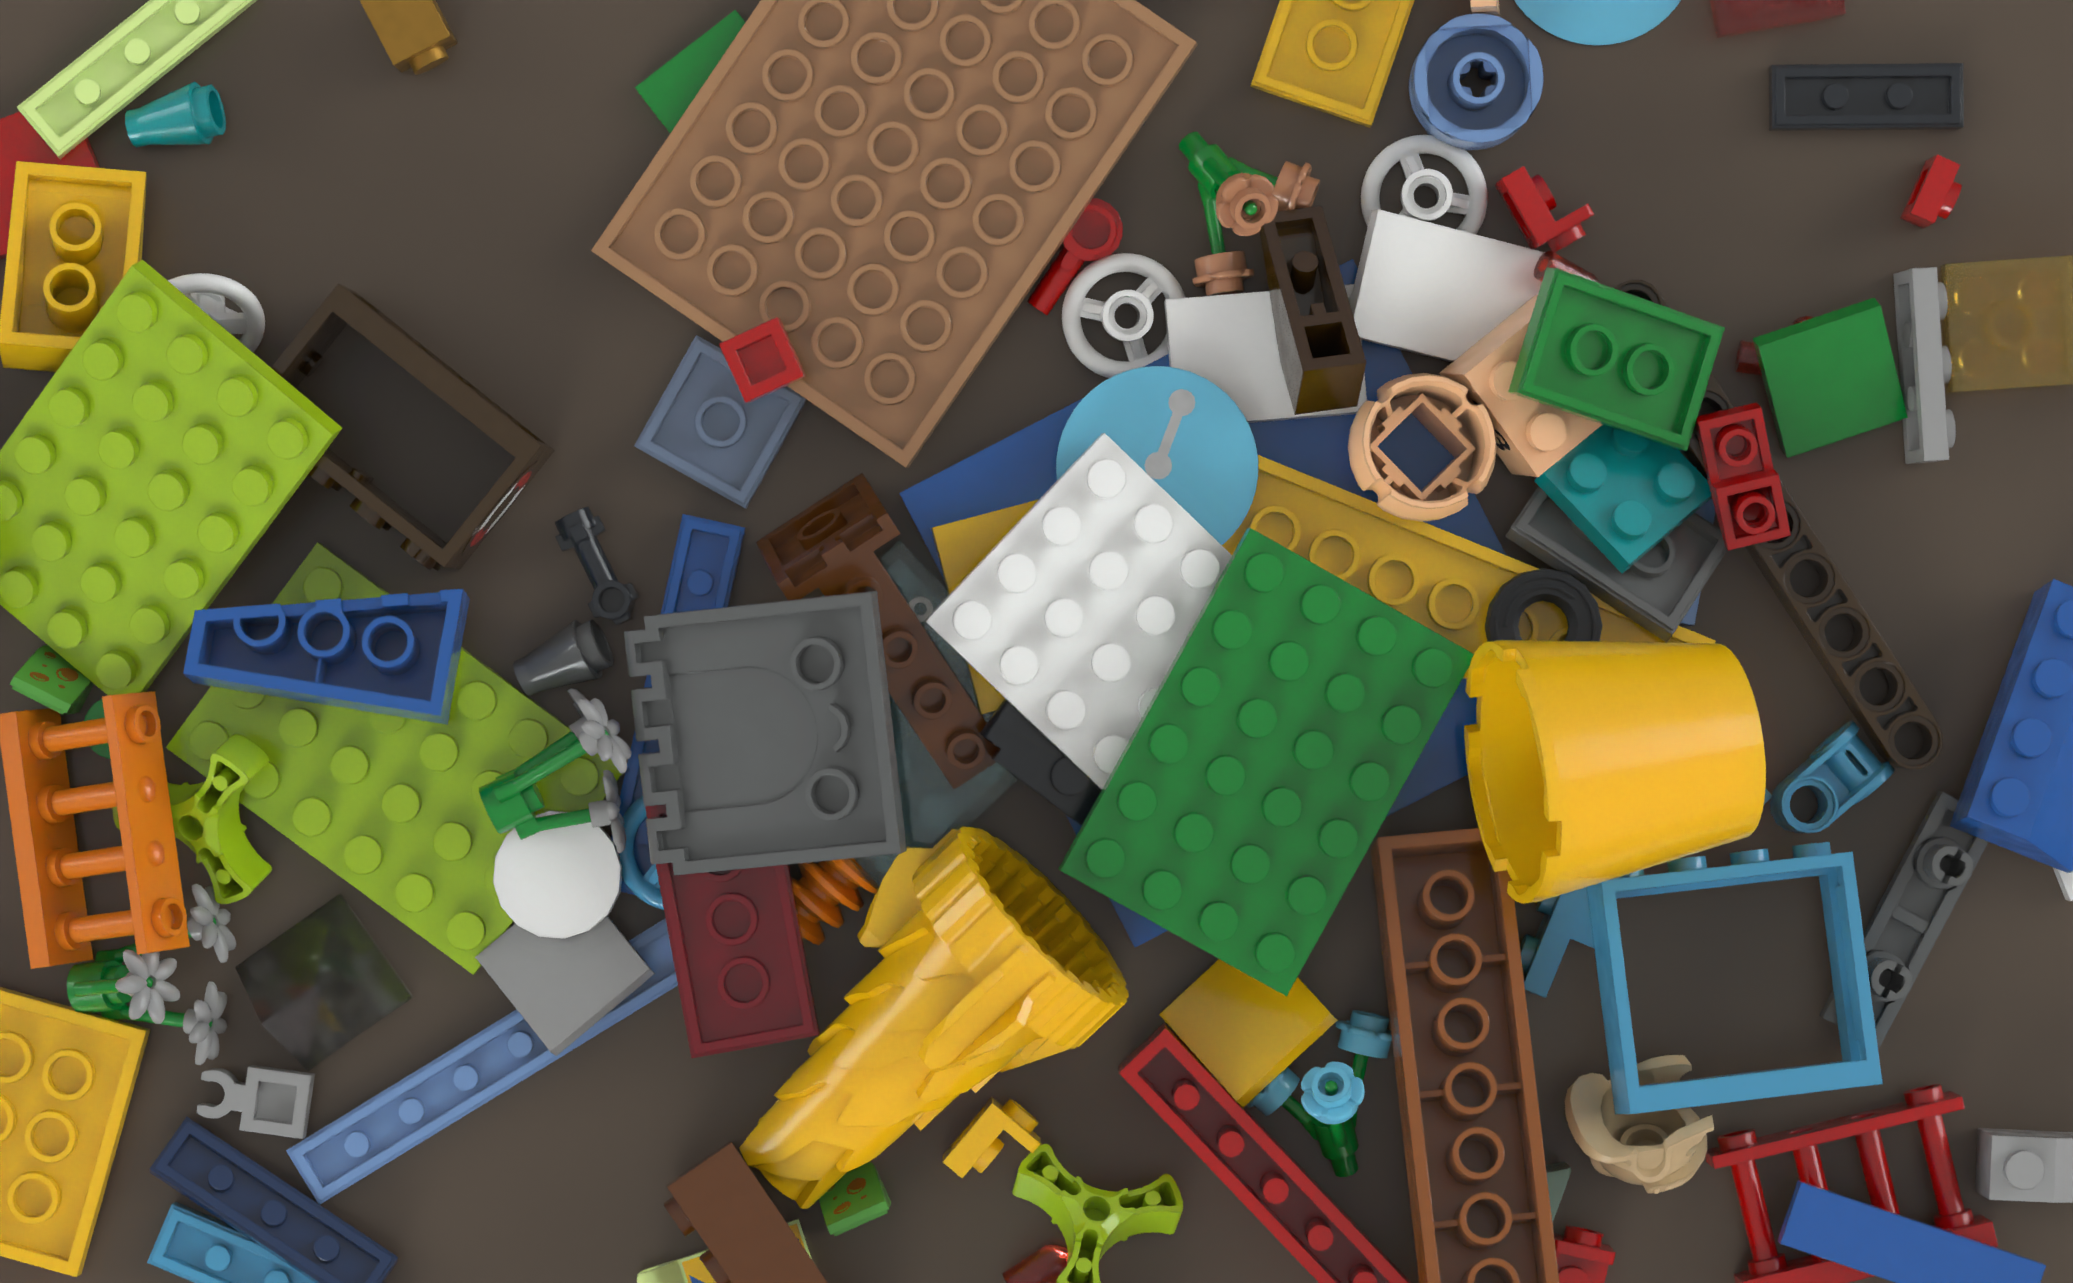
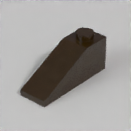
(1311, 313)

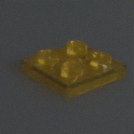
(2009, 323)

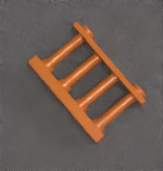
(46, 836)

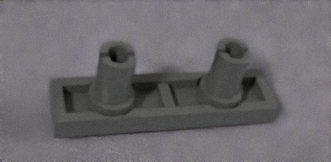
(1914, 910)

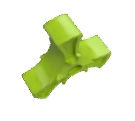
(210, 823)
(1094, 1217)

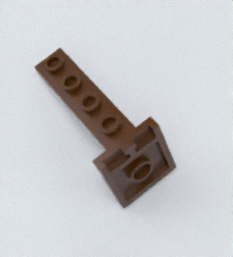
(834, 550)

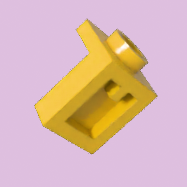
(979, 1142)

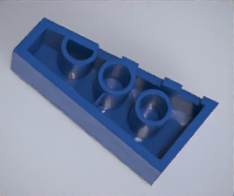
(354, 654)

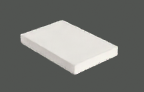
(1436, 285)
(1236, 348)

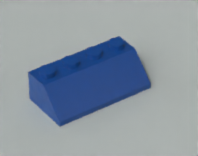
(2024, 762)

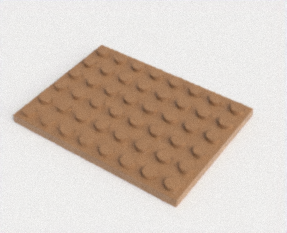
(890, 184)

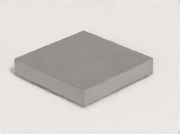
(565, 982)

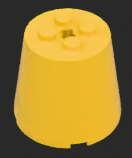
(1608, 758)

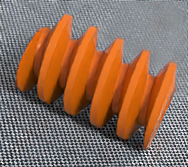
(823, 889)

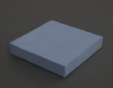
(711, 431)

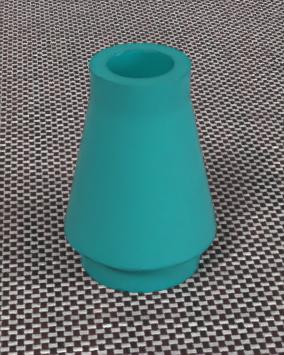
(179, 118)

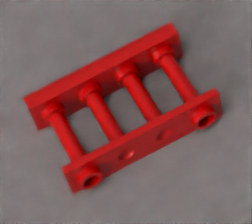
(1921, 1104)

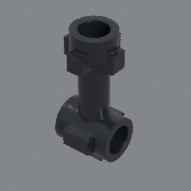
(610, 597)

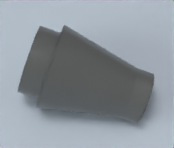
(567, 658)

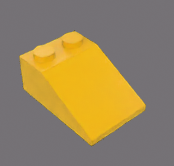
(66, 254)

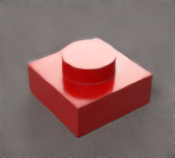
(1933, 192)
(762, 360)

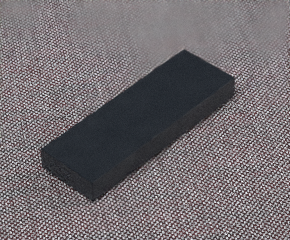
(1866, 96)

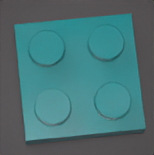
(1625, 492)

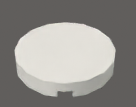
(558, 879)

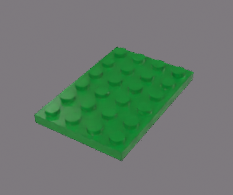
(1266, 761)

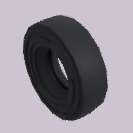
(1547, 586)

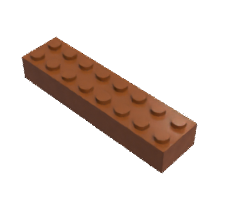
(1463, 1061)

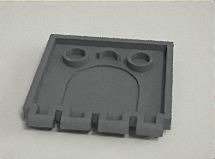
(767, 734)

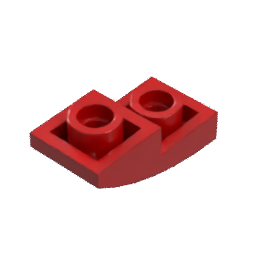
(1742, 476)

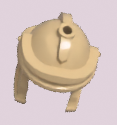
(1640, 1148)

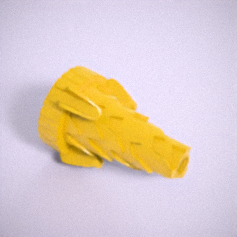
(973, 981)

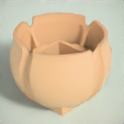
(1450, 418)

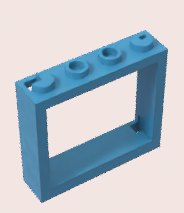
(1848, 970)

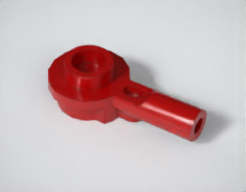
(1090, 239)

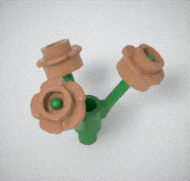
(1240, 200)

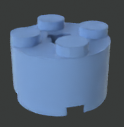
(1500, 55)

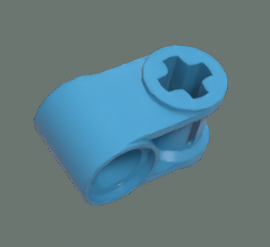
(1839, 775)

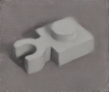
(270, 1100)

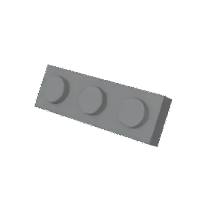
(1923, 365)

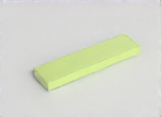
(123, 67)

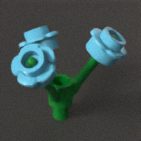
(1333, 1091)

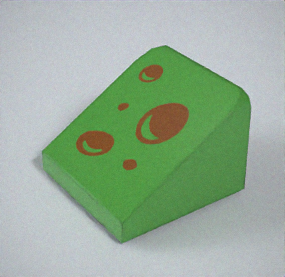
(52, 682)
(855, 1200)

